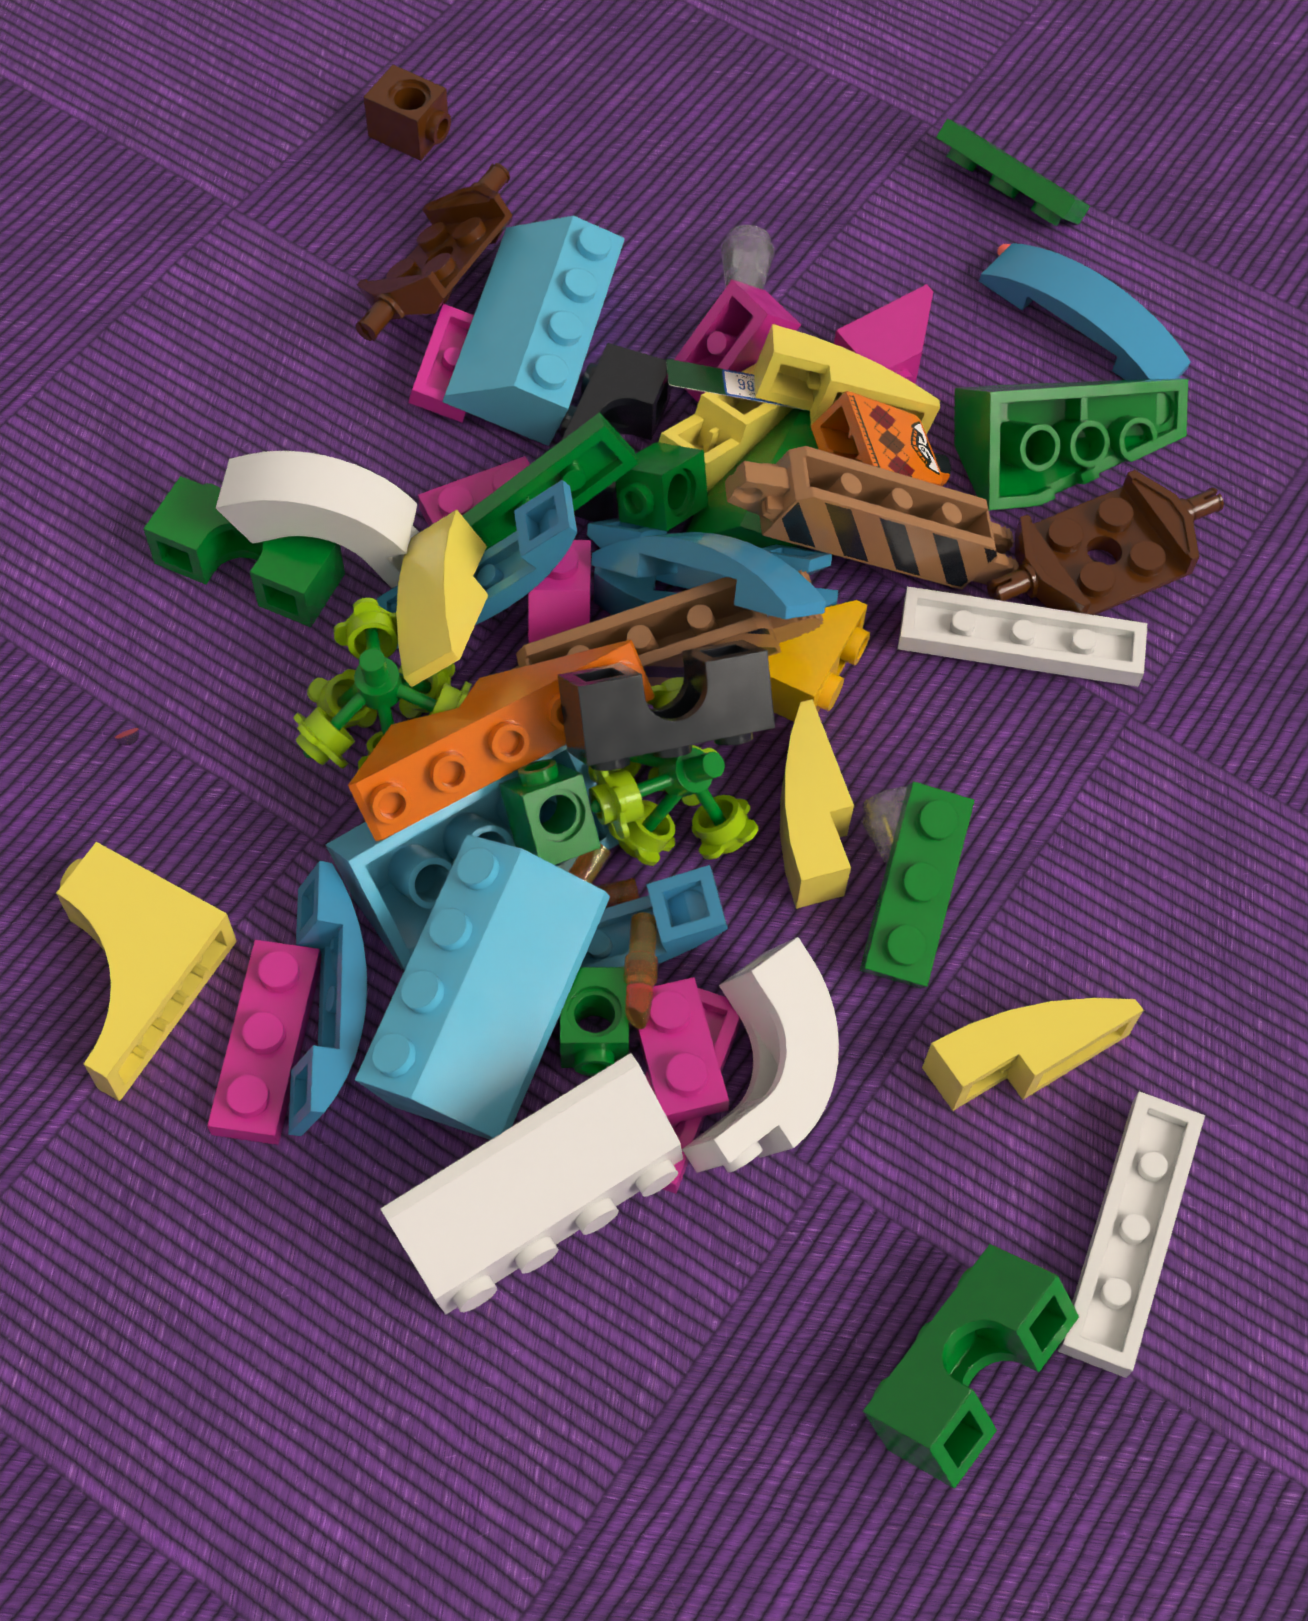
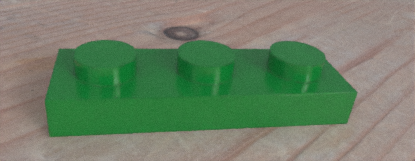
(1011, 175)
(585, 460)
(917, 885)

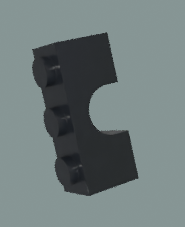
(631, 395)
(720, 700)

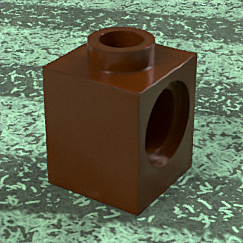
(407, 112)

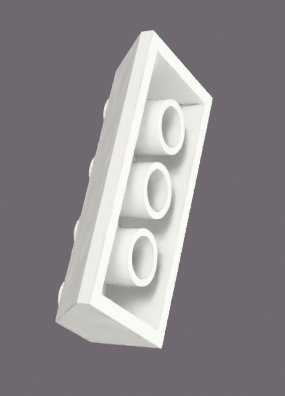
(536, 1186)

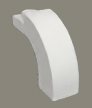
(320, 498)
(793, 1059)

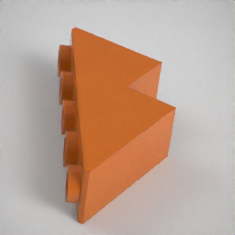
(456, 752)

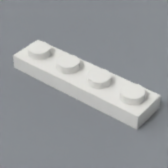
(1023, 636)
(1132, 1234)

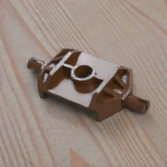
(458, 235)
(1137, 524)

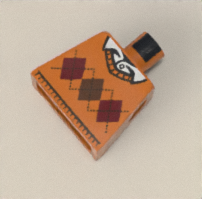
(880, 437)

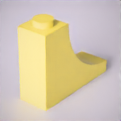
(158, 954)

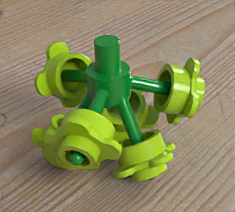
(373, 687)
(646, 827)

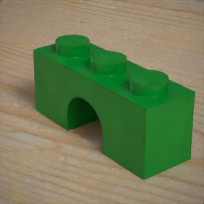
(193, 539)
(994, 1315)

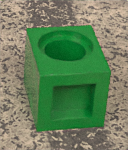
(663, 487)
(571, 827)
(594, 993)

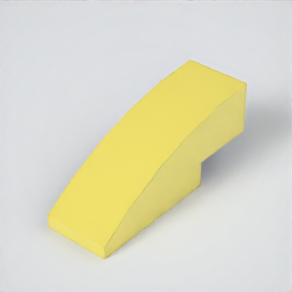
(815, 373)
(725, 430)
(438, 597)
(813, 814)
(1026, 1046)

